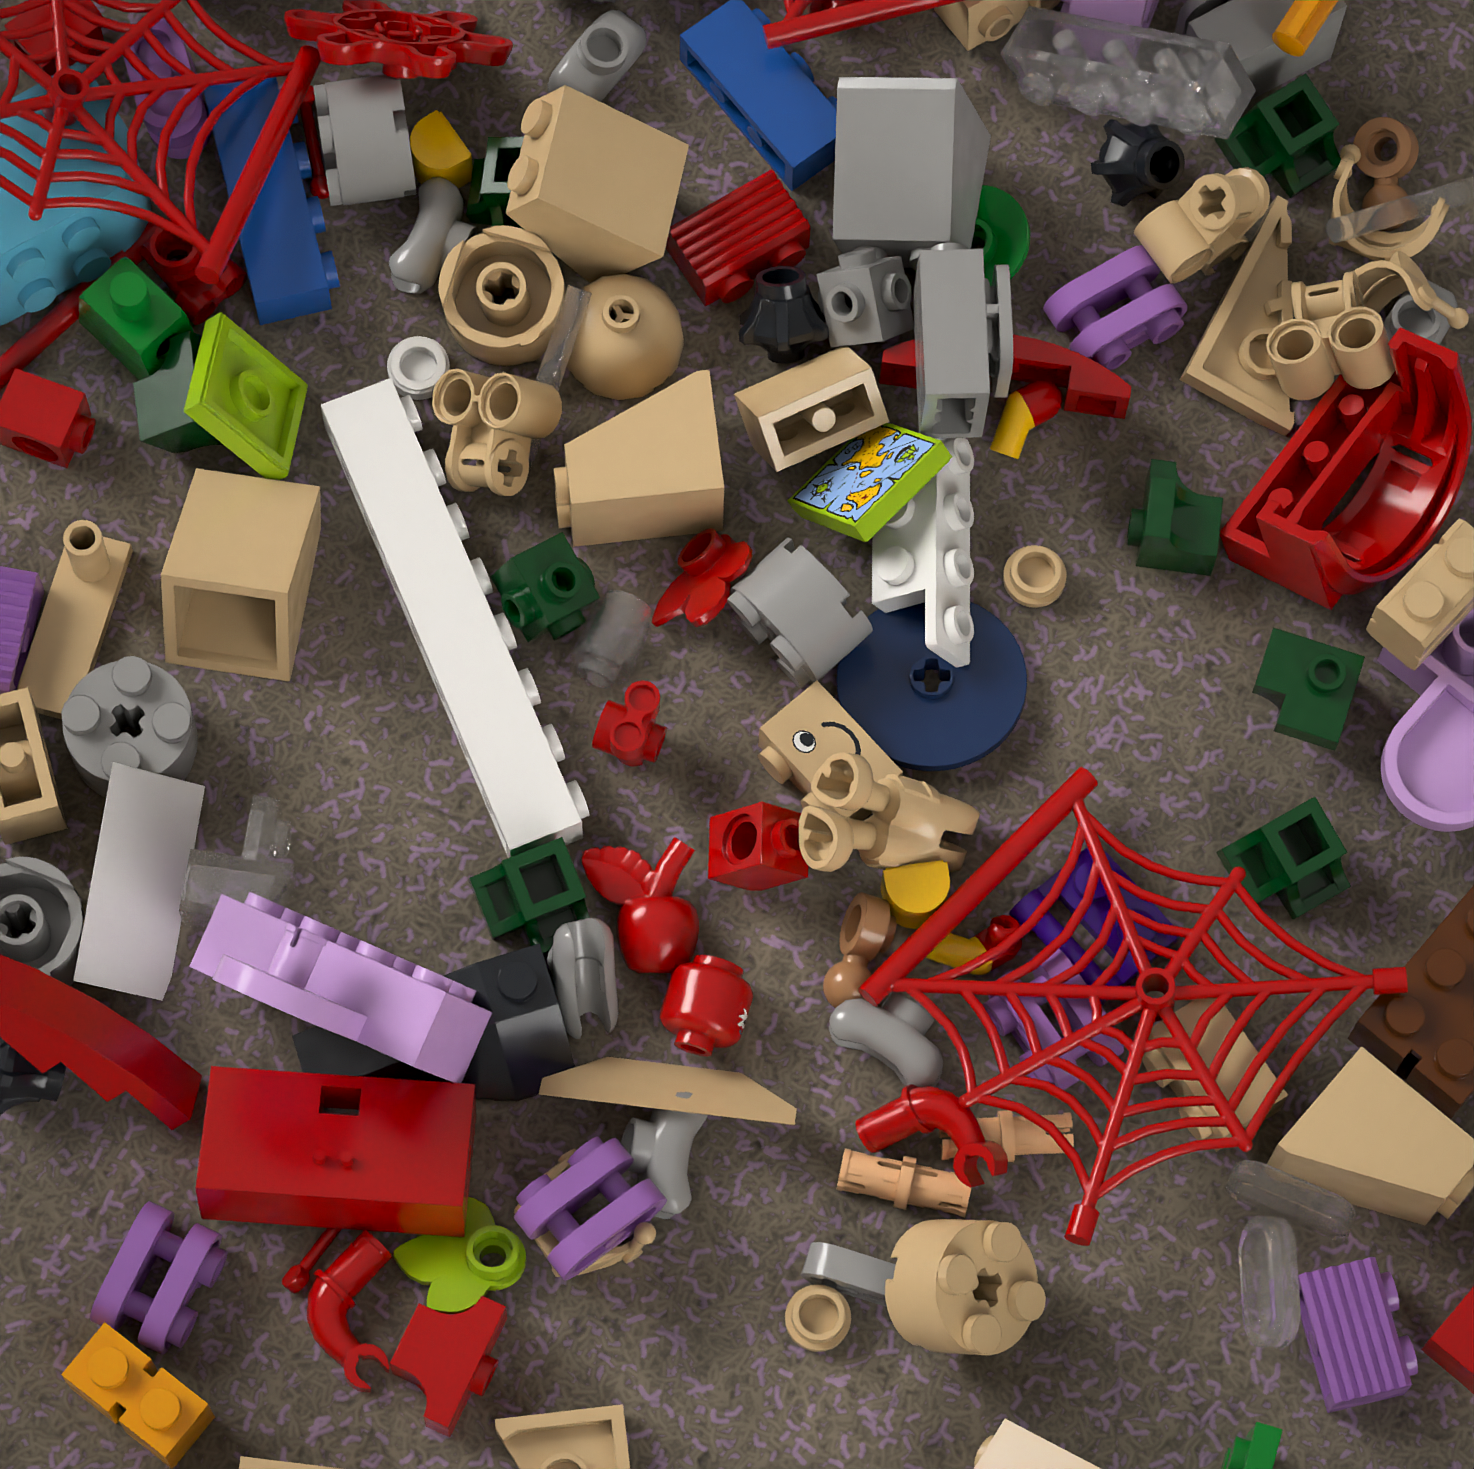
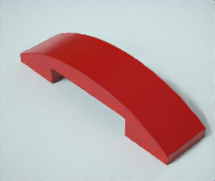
(1087, 383)

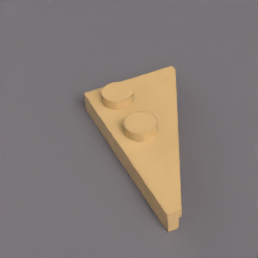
(1232, 354)
(567, 1439)

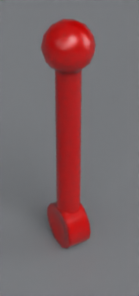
(318, 184)
(299, 1275)

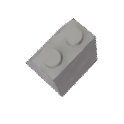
(906, 165)

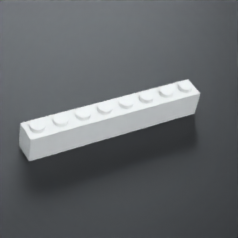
(452, 620)

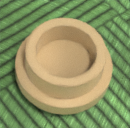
(1034, 576)
(818, 1318)

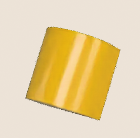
(439, 151)
(915, 891)

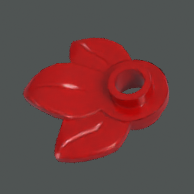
(703, 588)

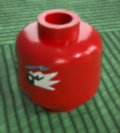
(706, 1005)

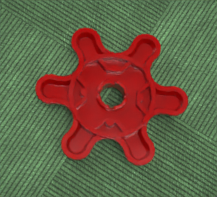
(400, 40)

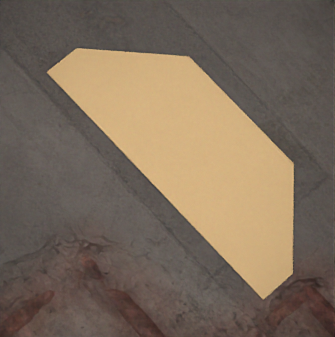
(657, 1084)

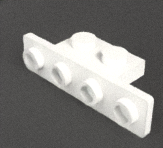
(927, 557)

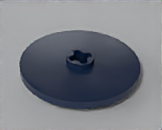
(943, 728)

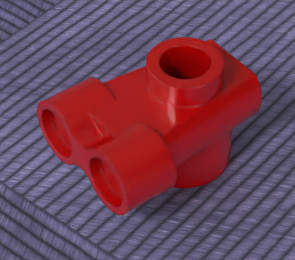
(193, 295)
(631, 728)

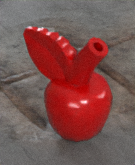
(652, 925)

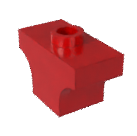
(449, 1358)

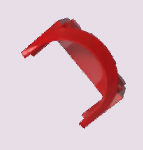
(1398, 504)

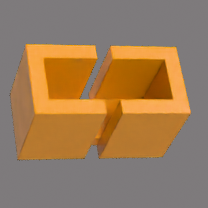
(158, 1407)

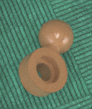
(1370, 141)
(863, 934)

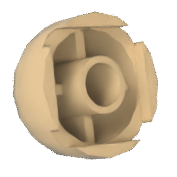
(626, 338)

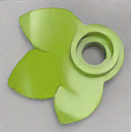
(454, 1263)

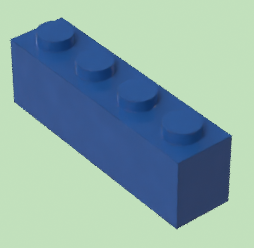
(279, 236)

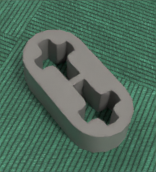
(848, 1271)

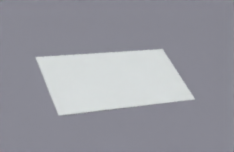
(138, 882)

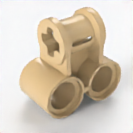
(1204, 223)
(1328, 339)
(494, 426)

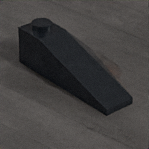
(515, 1052)

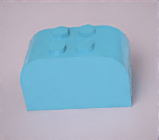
(67, 242)

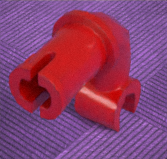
(924, 1111)
(332, 1298)

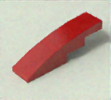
(109, 1053)

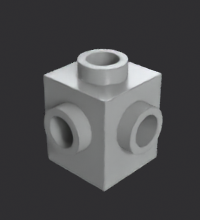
(865, 299)

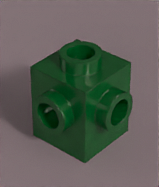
(546, 589)

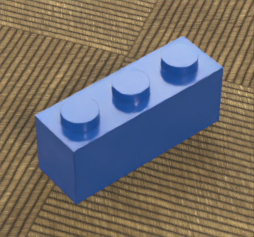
(763, 91)

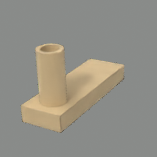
(74, 615)

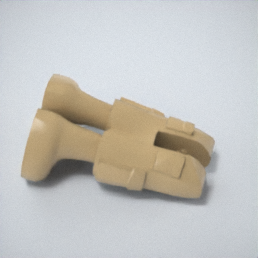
(904, 822)

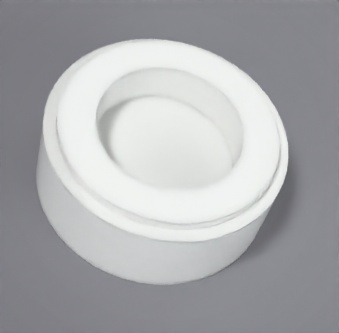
(417, 366)

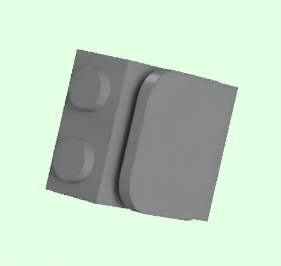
(1249, 30)
(960, 339)

